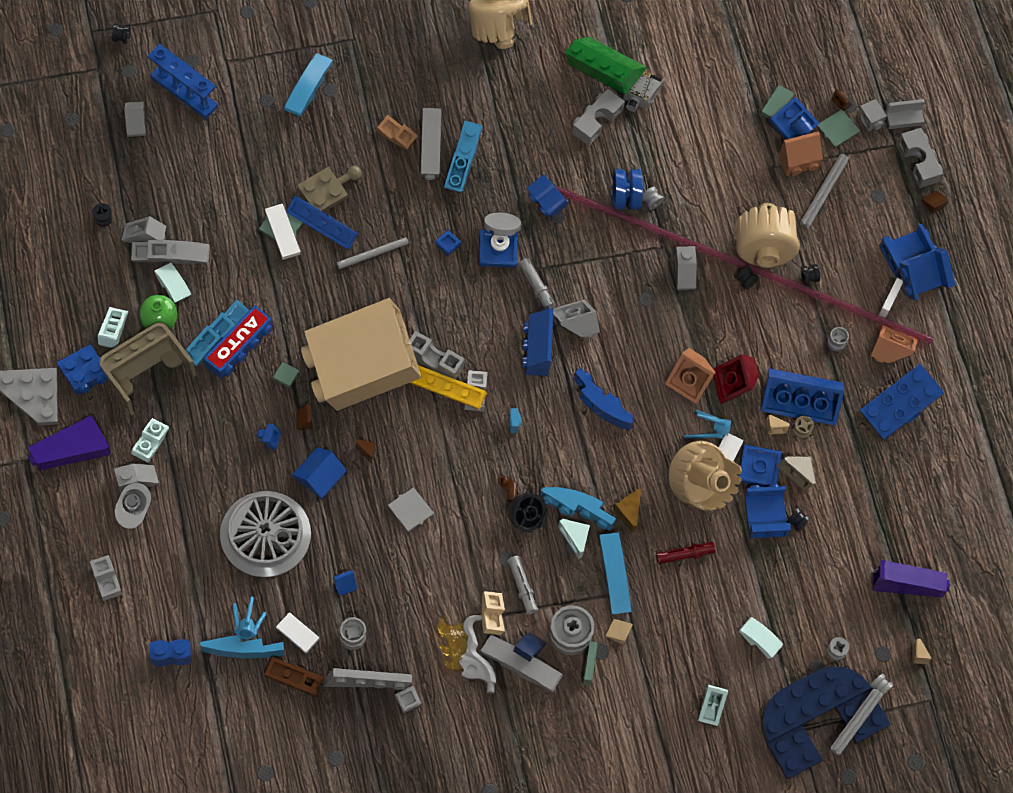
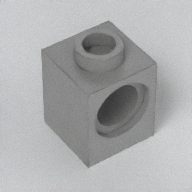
(872, 115)

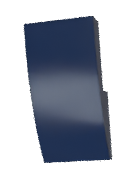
(529, 646)

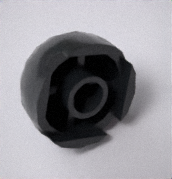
(527, 512)

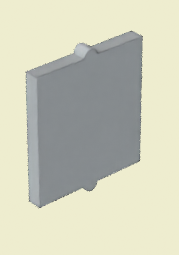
(410, 509)

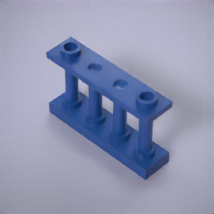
(182, 81)

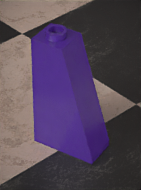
(71, 445)
(909, 579)

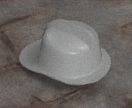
(132, 505)

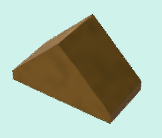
(628, 510)

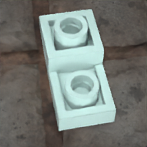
(173, 282)
(150, 440)
(758, 634)

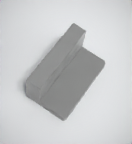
(905, 114)

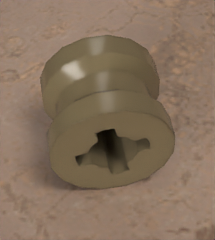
(805, 423)

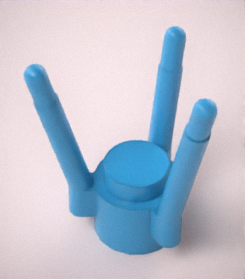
(722, 427)
(246, 629)

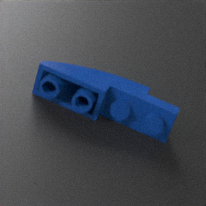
(606, 406)

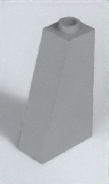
(430, 143)

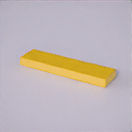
(450, 388)

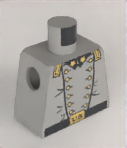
(643, 91)

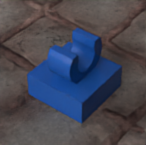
(270, 436)

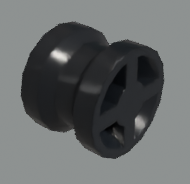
(121, 33)
(100, 218)
(810, 274)
(747, 277)
(798, 519)

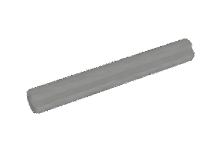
(856, 722)

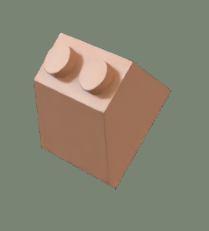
(801, 154)

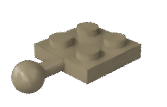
(326, 190)

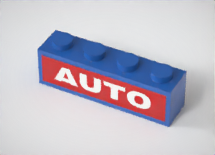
(238, 342)

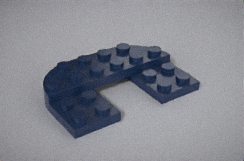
(807, 700)

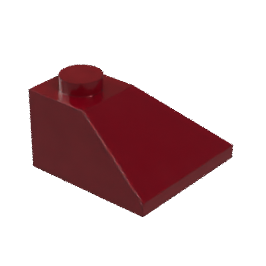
(735, 377)

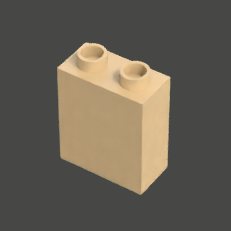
(360, 355)

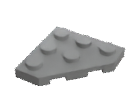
(33, 392)

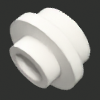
(499, 246)

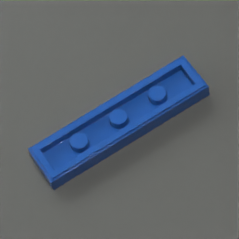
(322, 222)

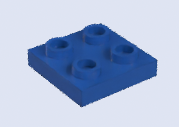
(793, 120)

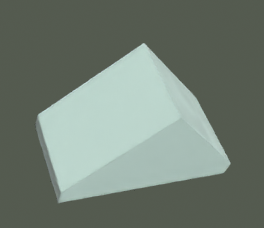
(575, 534)
(712, 705)

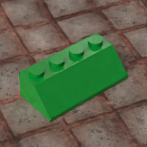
(604, 64)

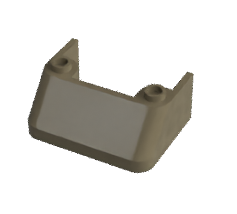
(138, 355)

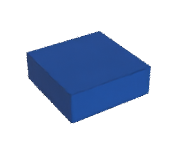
(448, 243)

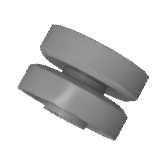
(573, 641)

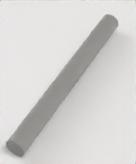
(372, 253)

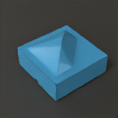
(514, 420)

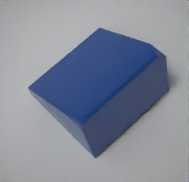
(345, 583)

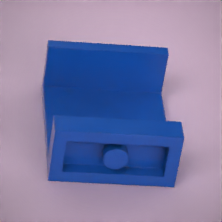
(906, 247)
(926, 272)
(766, 511)

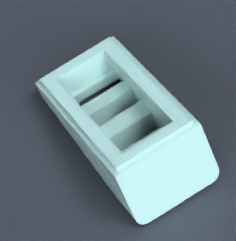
(108, 338)

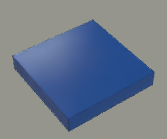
(491, 258)
(759, 466)

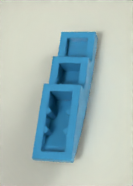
(308, 84)
(215, 332)
(615, 573)
(233, 647)

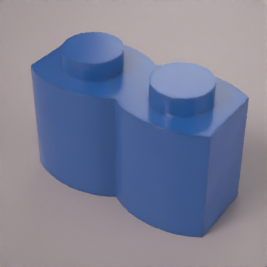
(547, 195)
(176, 652)

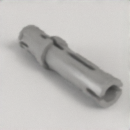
(540, 290)
(525, 592)

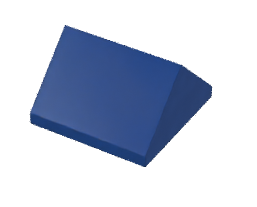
(320, 472)

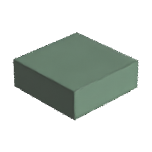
(286, 375)

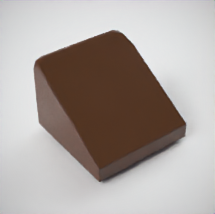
(841, 100)
(935, 201)
(304, 417)
(366, 448)

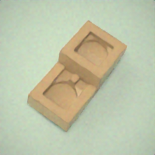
(492, 613)

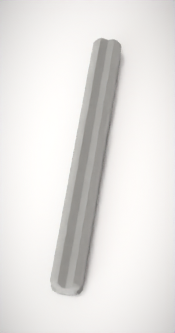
(824, 191)

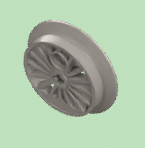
(237, 516)

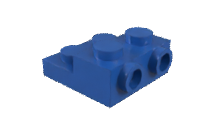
(82, 370)

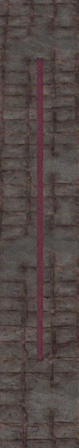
(742, 264)

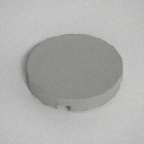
(502, 224)

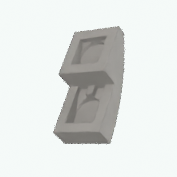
(479, 380)
(106, 577)

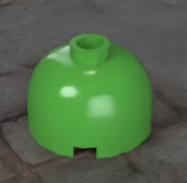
(158, 310)

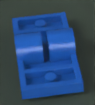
(902, 402)

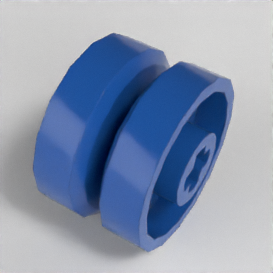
(627, 191)

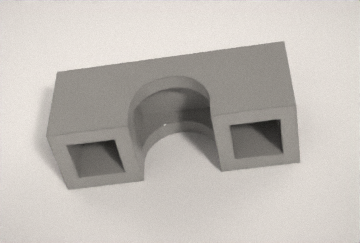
(607, 106)
(917, 144)
(446, 363)

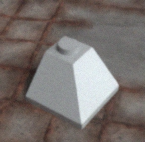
(578, 318)

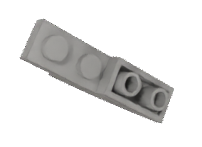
(170, 251)

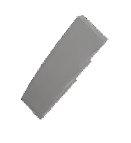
(533, 671)

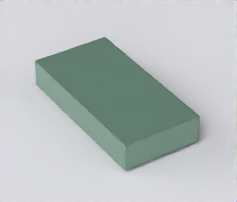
(777, 101)
(590, 661)

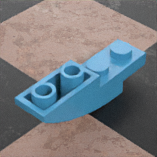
(463, 157)
(571, 501)

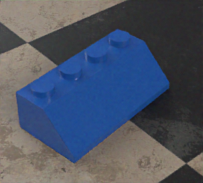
(802, 395)

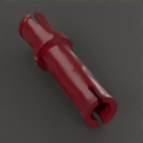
(692, 551)

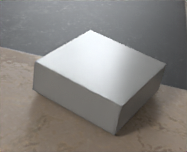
(408, 699)

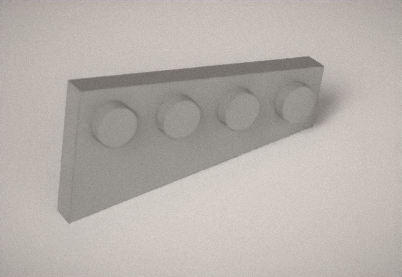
(360, 678)

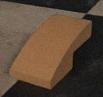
(396, 133)

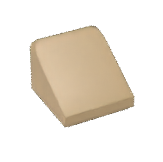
(776, 425)
(619, 631)
(919, 653)

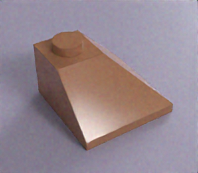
(893, 345)
(690, 375)

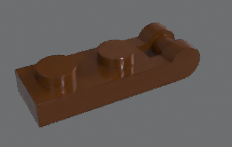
(293, 676)

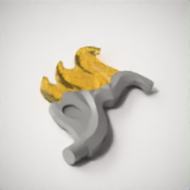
(462, 651)

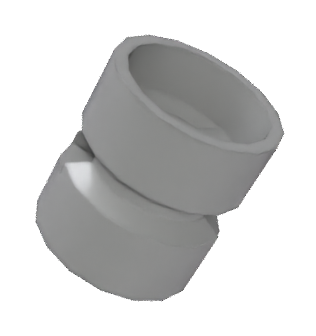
(353, 633)

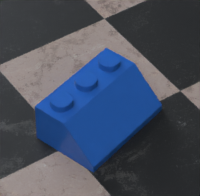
(538, 343)

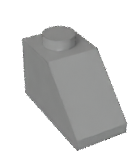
(144, 230)
(685, 267)
(136, 474)

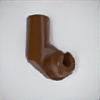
(509, 486)

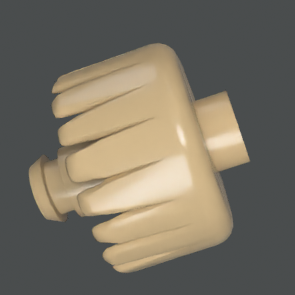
(495, 20)
(766, 236)
(703, 476)

